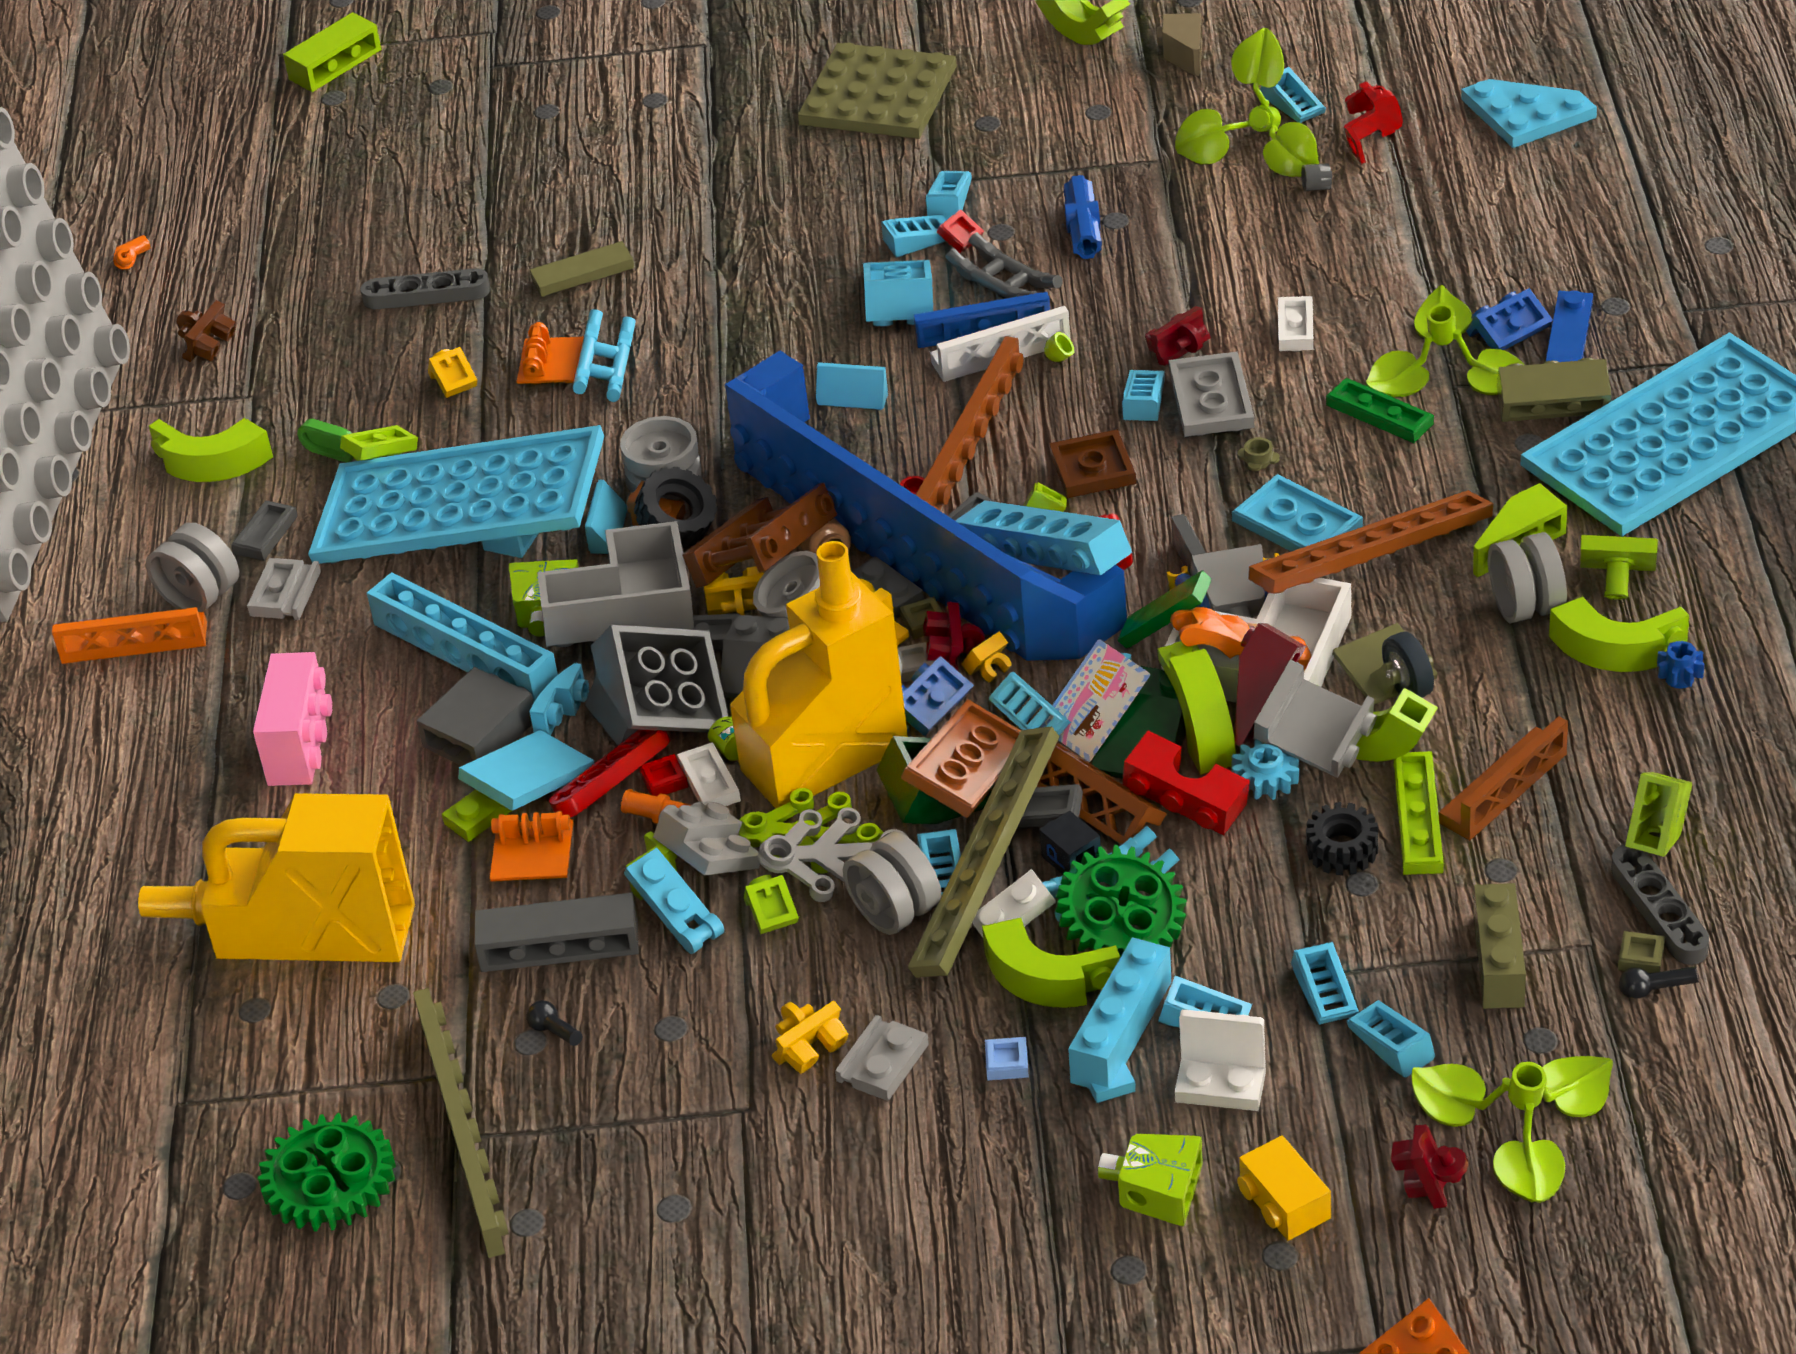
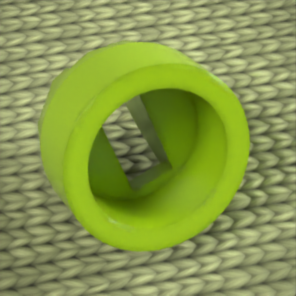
(1058, 347)

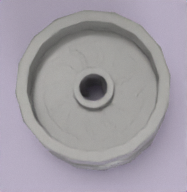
(656, 445)
(192, 567)
(1526, 577)
(785, 582)
(892, 882)

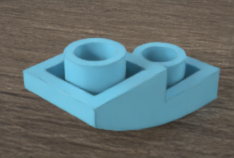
(559, 698)

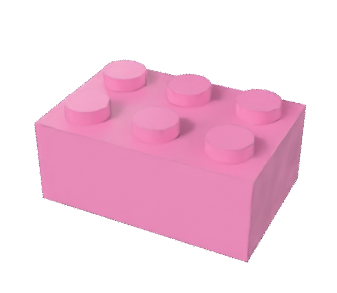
(292, 719)

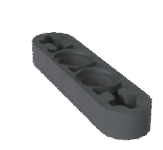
(462, 286)
(1665, 901)

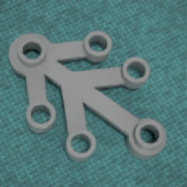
(823, 852)

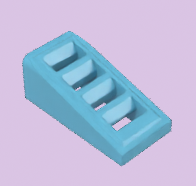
(1296, 88)
(948, 193)
(911, 233)
(1143, 395)
(1014, 693)
(937, 843)
(1317, 957)
(1188, 995)
(1394, 1039)

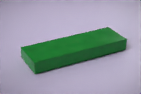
(1380, 410)
(1158, 612)

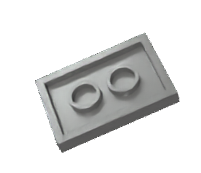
(1211, 394)

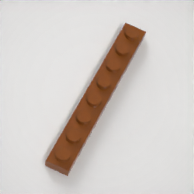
(972, 424)
(1369, 542)

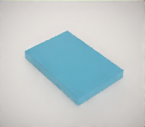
(1293, 515)
(525, 769)

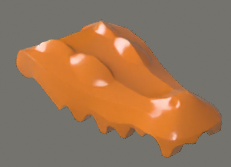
(1220, 631)

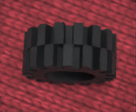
(1342, 854)

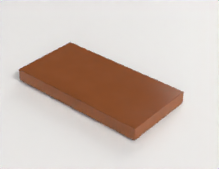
(963, 758)

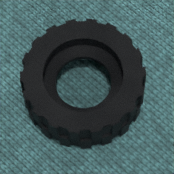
(685, 486)

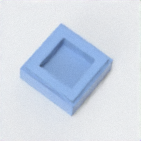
(1006, 1058)

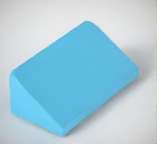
(851, 386)
(605, 513)

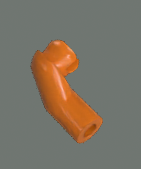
(126, 253)

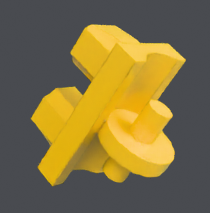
(732, 594)
(802, 1028)

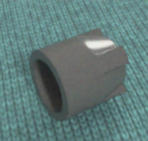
(1316, 177)

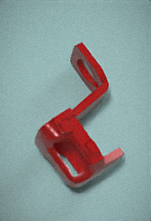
(1381, 114)

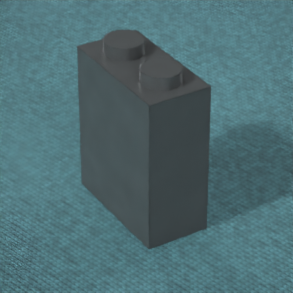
(475, 717)

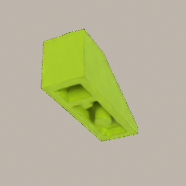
(1522, 515)

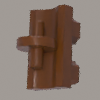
(201, 328)

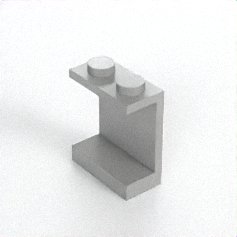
(1313, 722)

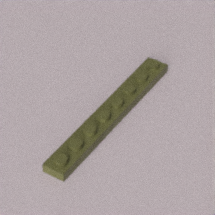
(983, 853)
(464, 1131)

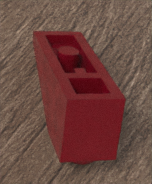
(1260, 667)

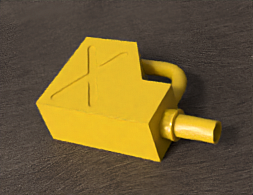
(823, 691)
(316, 892)

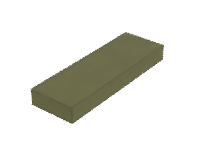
(582, 268)

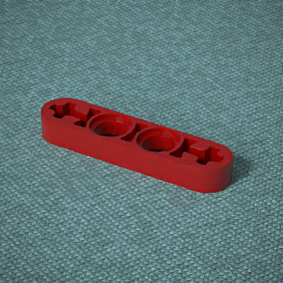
(609, 771)

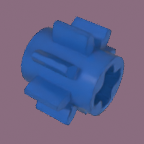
(1680, 664)

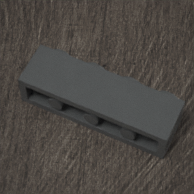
(556, 932)

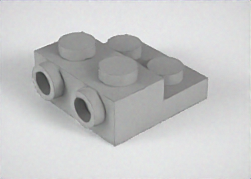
(706, 838)

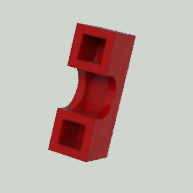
(1208, 800)

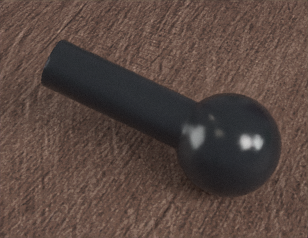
(1638, 983)
(544, 1016)

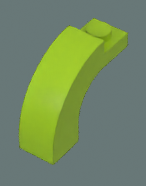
(1082, 20)
(214, 456)
(1614, 644)
(1202, 704)
(1396, 728)
(1040, 975)

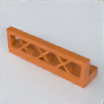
(130, 635)

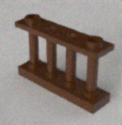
(759, 535)

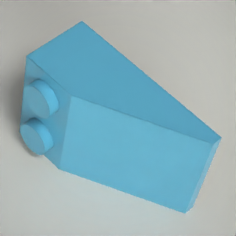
(897, 291)

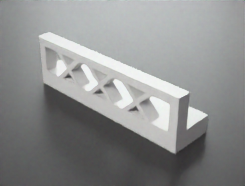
(976, 350)

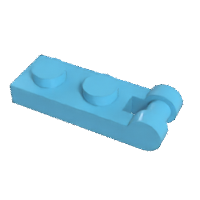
(673, 900)

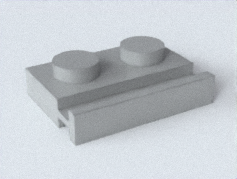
(283, 588)
(882, 1057)

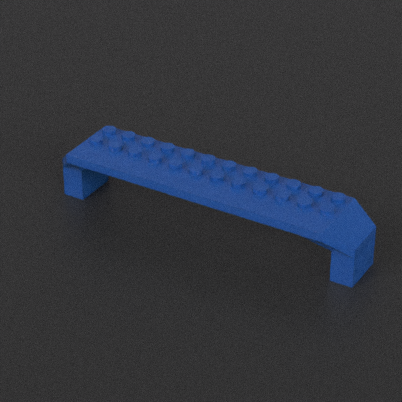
(994, 590)

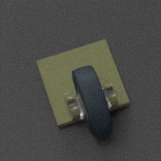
(1387, 664)

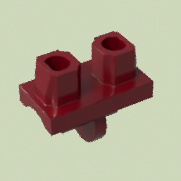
(1180, 335)
(947, 635)
(1428, 1166)

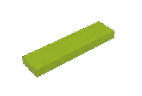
(1418, 814)

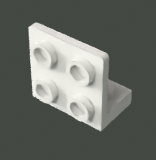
(1221, 1060)

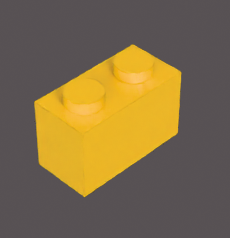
(1284, 1188)

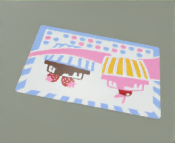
(1097, 698)

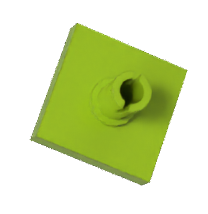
(1618, 557)

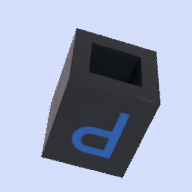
(1067, 840)

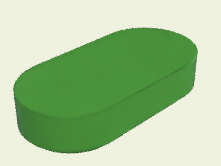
(323, 439)

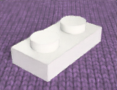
(1295, 323)
(709, 775)
(1022, 899)

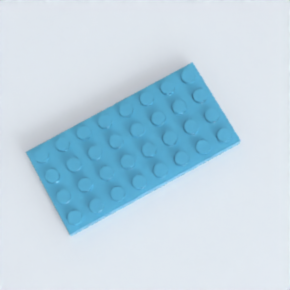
(1670, 434)
(458, 495)

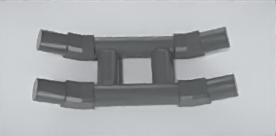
(998, 262)

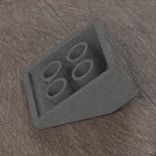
(660, 677)

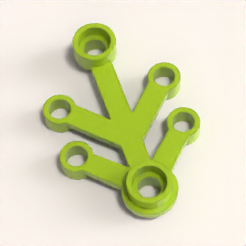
(760, 825)

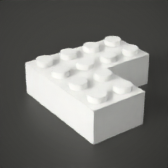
(1310, 611)

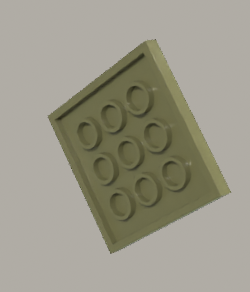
(877, 90)

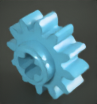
(1266, 769)

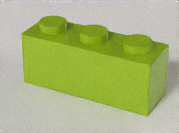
(332, 52)

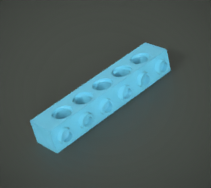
(1050, 536)
(458, 634)

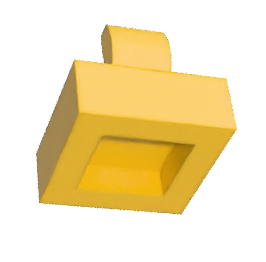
(986, 654)

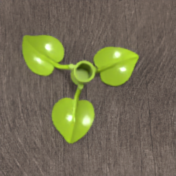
(1261, 63)
(1438, 320)
(1524, 1168)

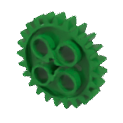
(1125, 876)
(308, 1192)

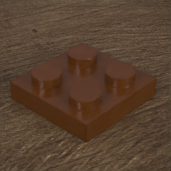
(1092, 463)

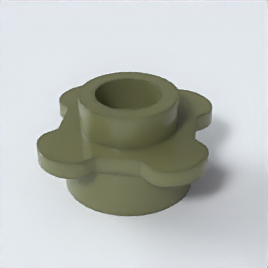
(1258, 454)

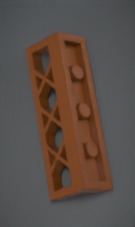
(1506, 780)
(1111, 792)

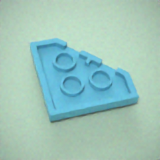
(1526, 111)

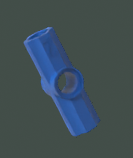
(1082, 217)

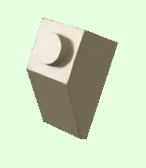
(1182, 40)

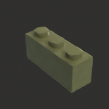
(1552, 389)
(1499, 946)

